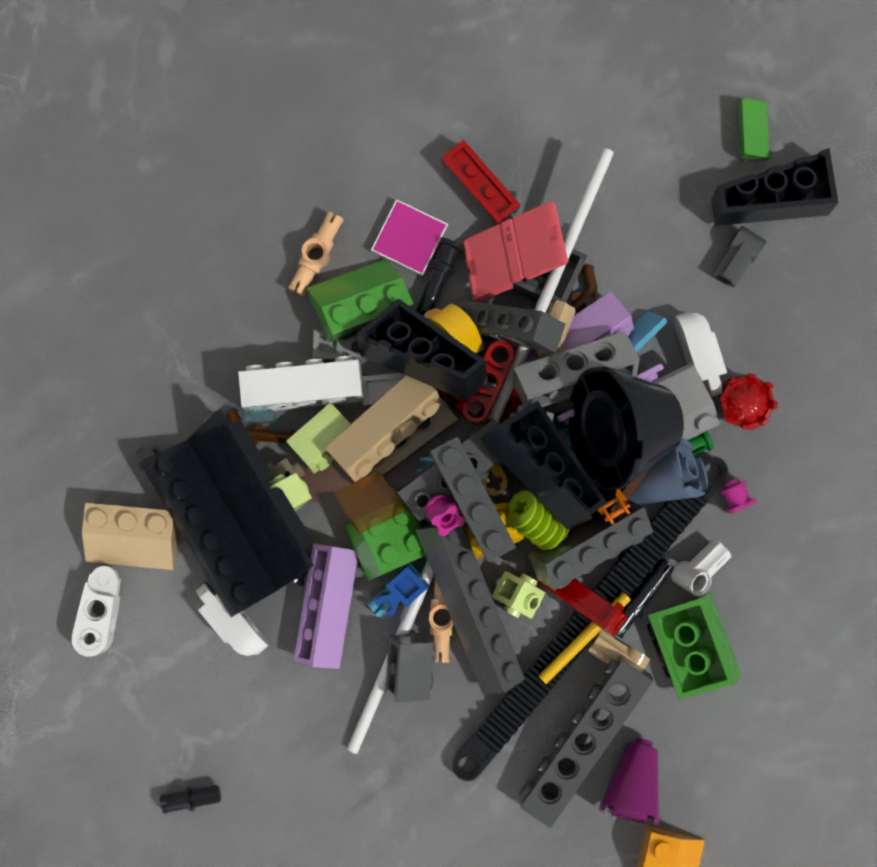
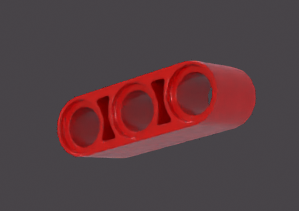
(498, 372)

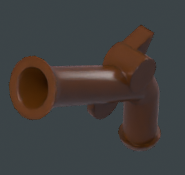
(585, 299)
(258, 432)

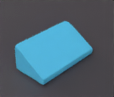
(645, 329)

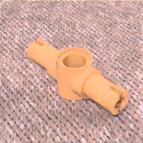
(322, 240)
(440, 633)

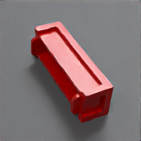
(480, 182)
(591, 606)

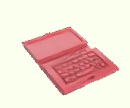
(514, 251)

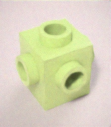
(518, 594)

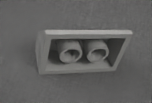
(694, 399)

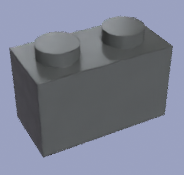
(409, 667)

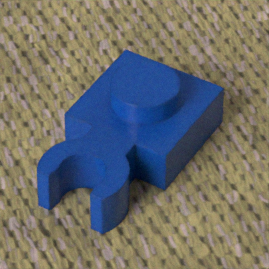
(403, 587)

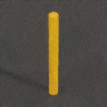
(576, 645)

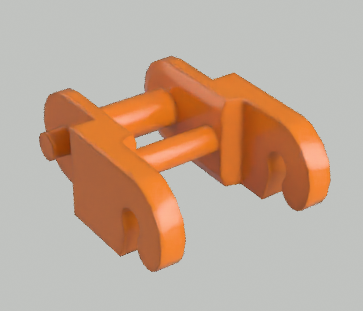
(619, 497)

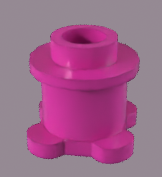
(736, 495)
(444, 514)

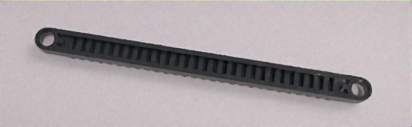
(622, 577)

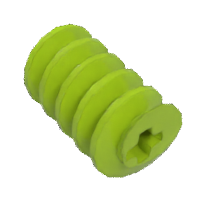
(535, 521)

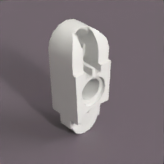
(701, 349)
(105, 587)
(235, 630)

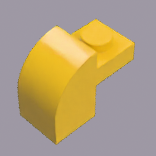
(458, 325)

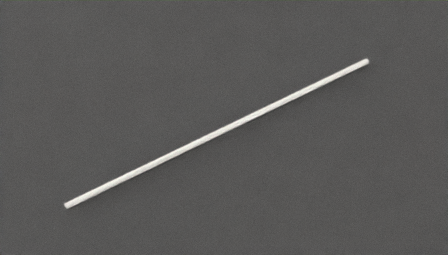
(496, 413)

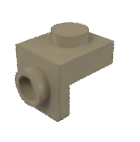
(285, 467)

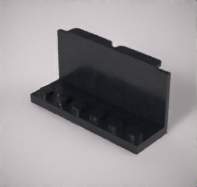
(229, 514)

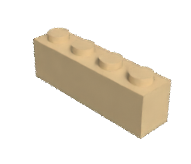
(384, 426)

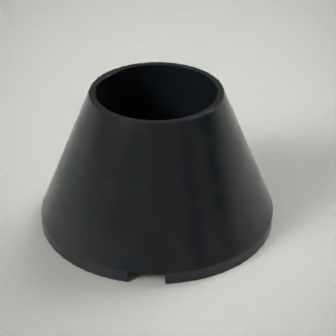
(622, 425)

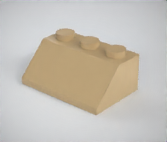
(129, 536)

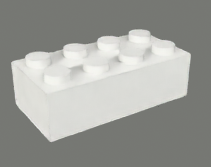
(301, 385)

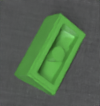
(753, 129)

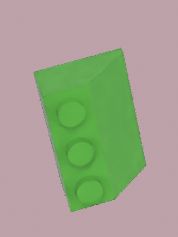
(356, 298)
(695, 646)

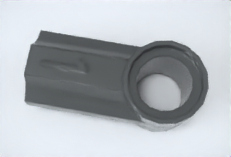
(742, 251)

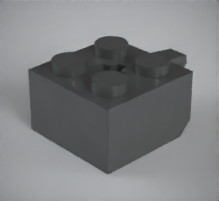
(533, 287)

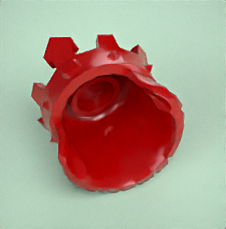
(747, 401)

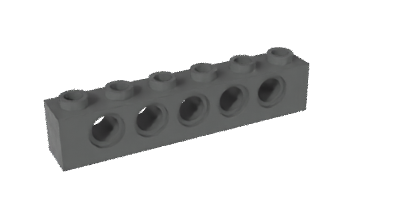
(548, 806)

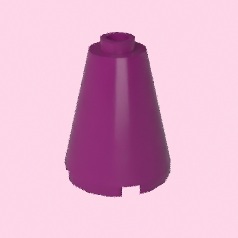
(635, 784)

